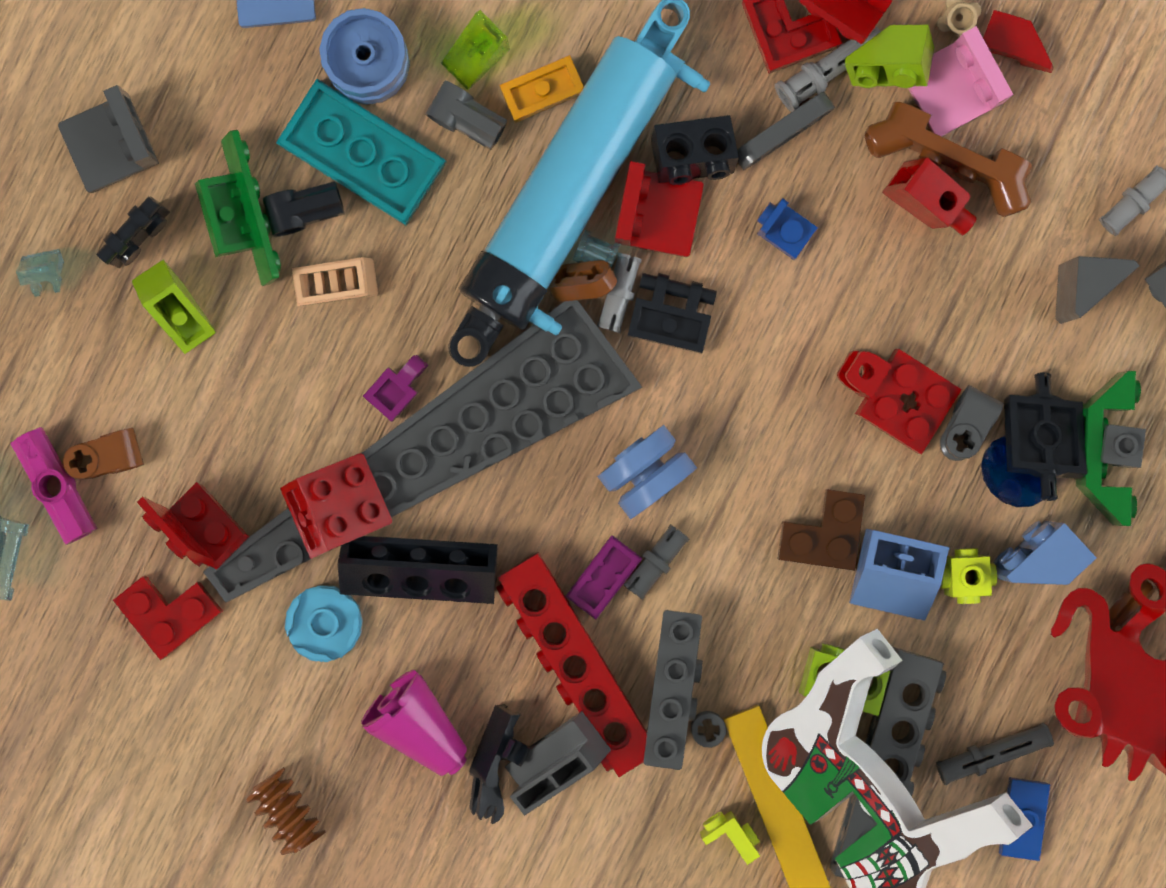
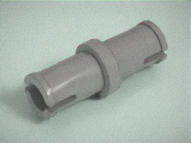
(1135, 201)
(618, 298)

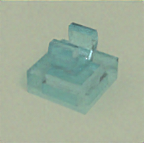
(40, 268)

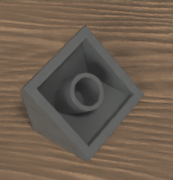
(1086, 282)

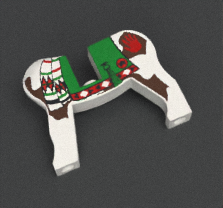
(822, 763)

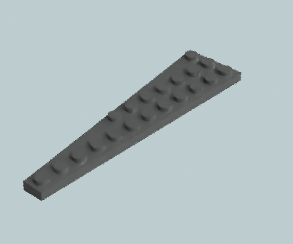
(489, 414)

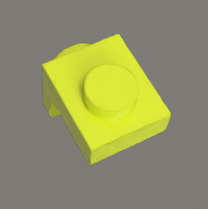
(741, 836)

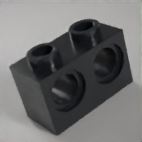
(691, 140)

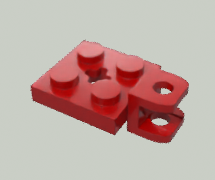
(885, 383)

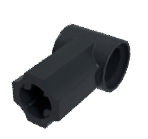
(293, 210)

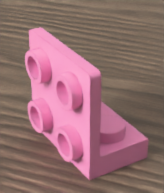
(961, 84)

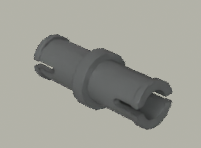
(656, 562)

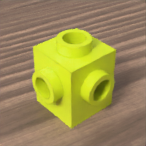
(955, 571)

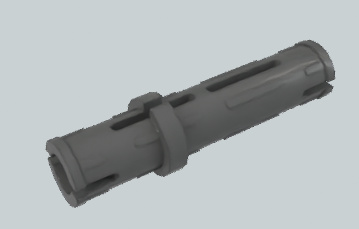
(953, 769)

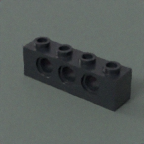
(418, 569)

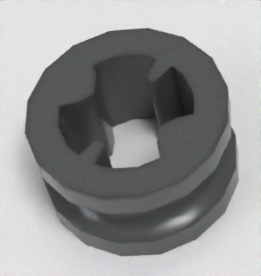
(700, 737)

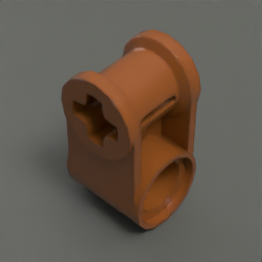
(109, 455)

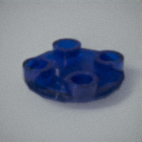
(1008, 487)

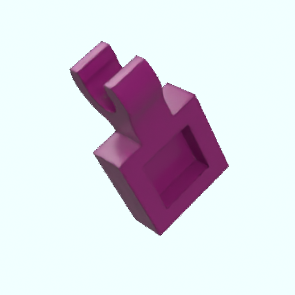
(393, 391)

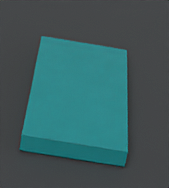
(361, 152)

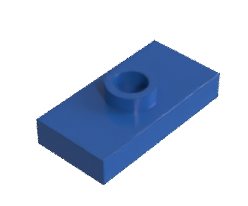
(1032, 800)

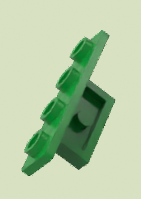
(234, 211)

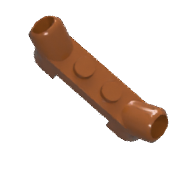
(1002, 174)

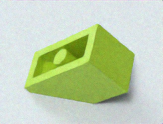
(172, 306)

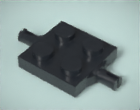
(1045, 436)

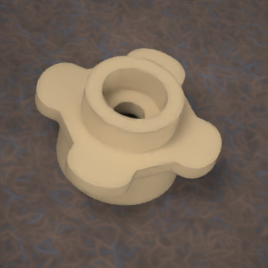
(970, 14)

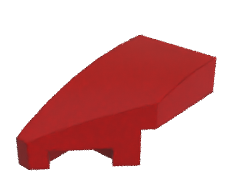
(1018, 40)

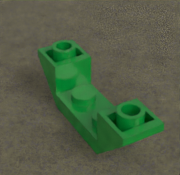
(1117, 394)

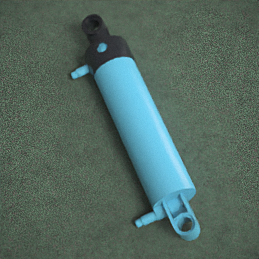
(571, 181)

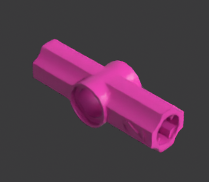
(42, 463)

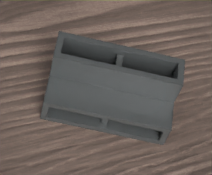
(557, 762)

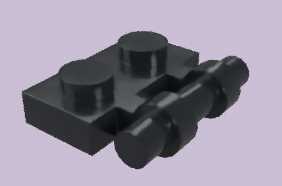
(124, 244)
(668, 324)

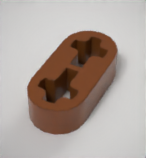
(582, 281)

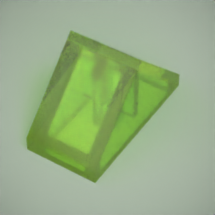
(476, 50)

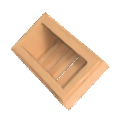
(366, 280)

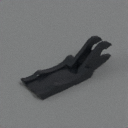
(485, 793)

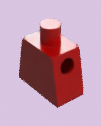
(931, 196)

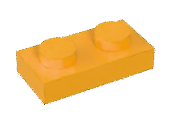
(542, 89)

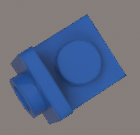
(785, 228)

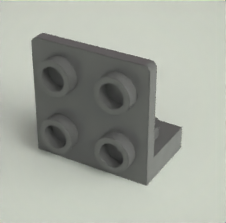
(108, 141)

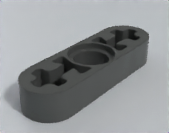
(784, 130)

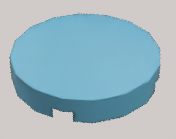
(323, 623)

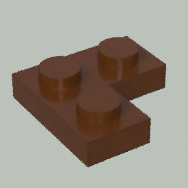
(833, 542)

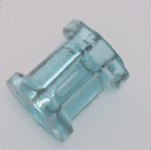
(595, 249)

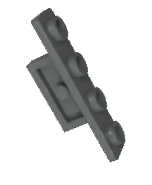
(672, 689)

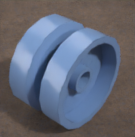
(349, 40)
(643, 467)

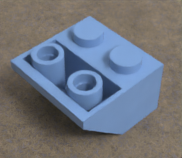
(1045, 556)
(898, 574)

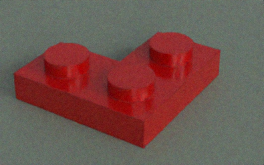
(784, 40)
(165, 624)

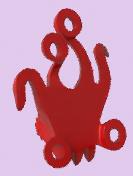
(1123, 683)

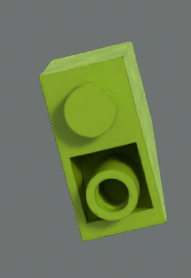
(893, 58)

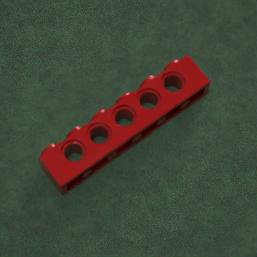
(535, 574)

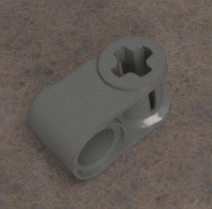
(973, 418)

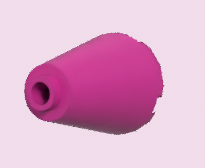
(416, 725)

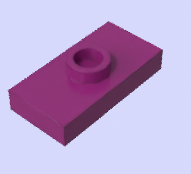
(603, 577)

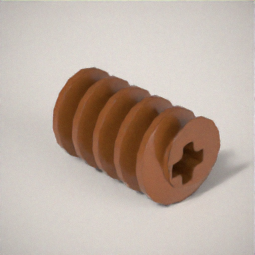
(284, 813)

